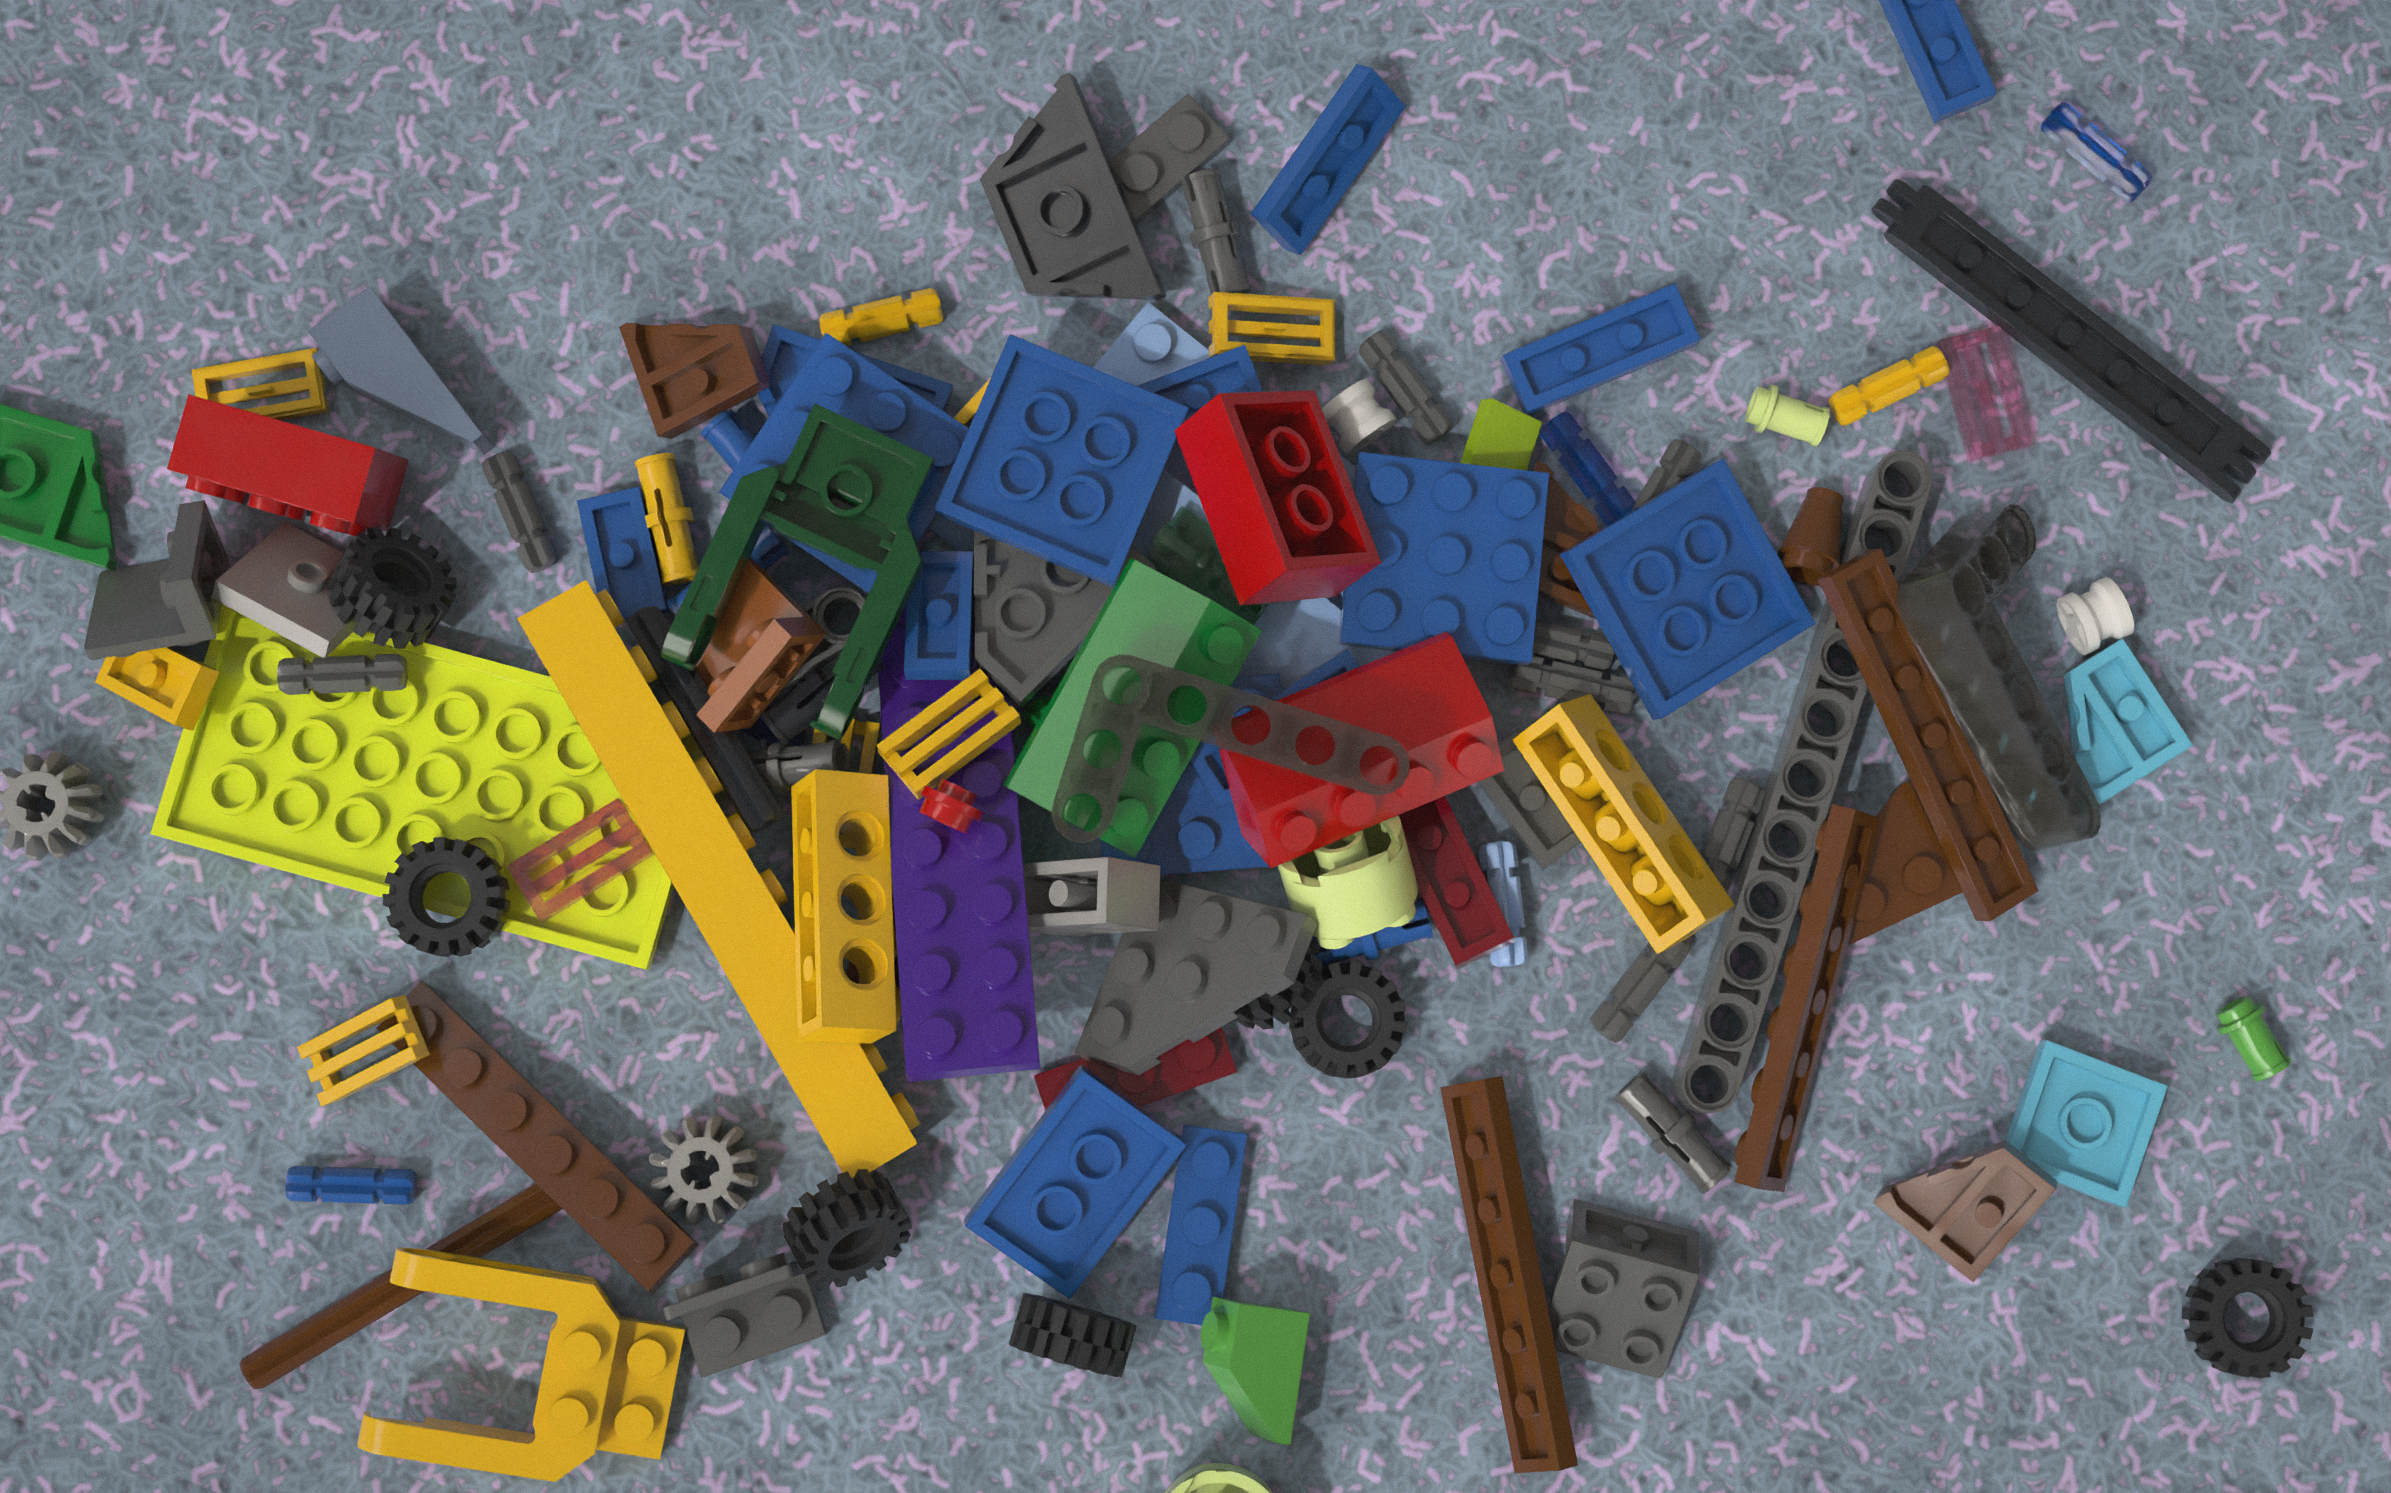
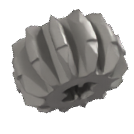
(44, 831)
(722, 1182)

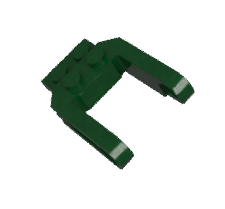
(843, 496)

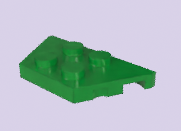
(54, 489)

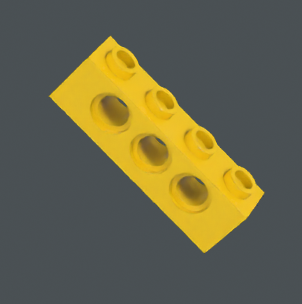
(1623, 822)
(826, 999)

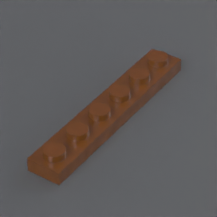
(1928, 738)
(1806, 1003)
(545, 1143)
(1509, 1276)

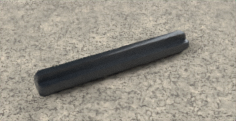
(721, 749)

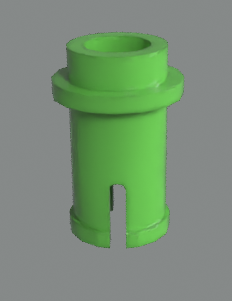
(2252, 1037)

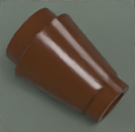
(1814, 537)

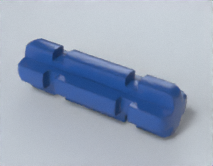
(351, 1185)

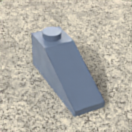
(383, 363)

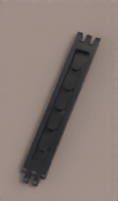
(2070, 338)

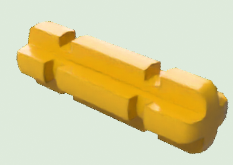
(883, 317)
(1888, 385)

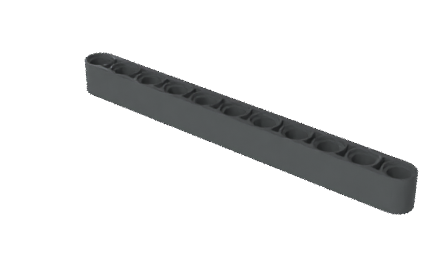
(1781, 806)

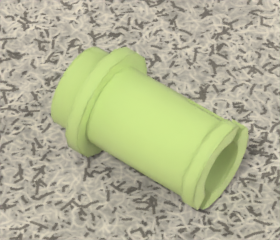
(1786, 415)

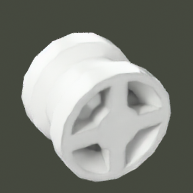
(1357, 417)
(2095, 615)

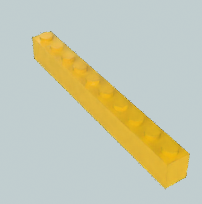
(711, 869)

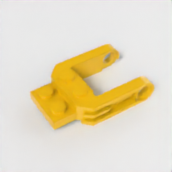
(600, 1384)

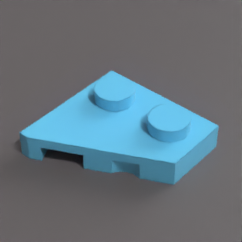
(2118, 721)

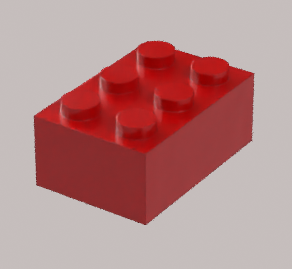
(286, 468)
(1277, 496)

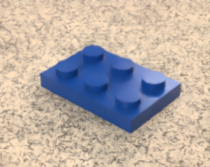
(1075, 1182)

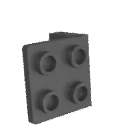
(161, 600)
(1623, 1288)
(749, 1318)

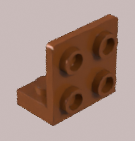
(754, 651)

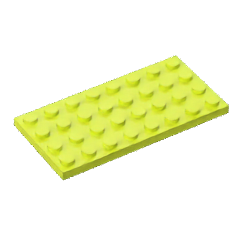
(362, 776)

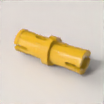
(668, 518)

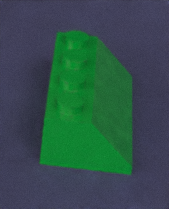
(1158, 623)

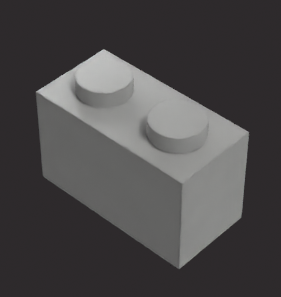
(1092, 896)

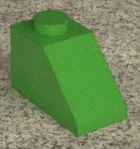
(1257, 1362)

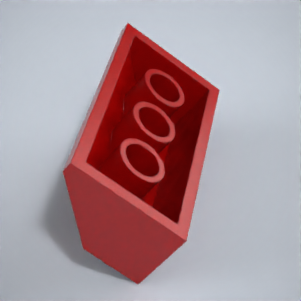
(1413, 696)

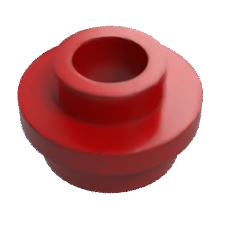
(950, 805)

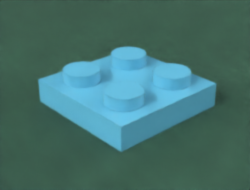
(2085, 1121)

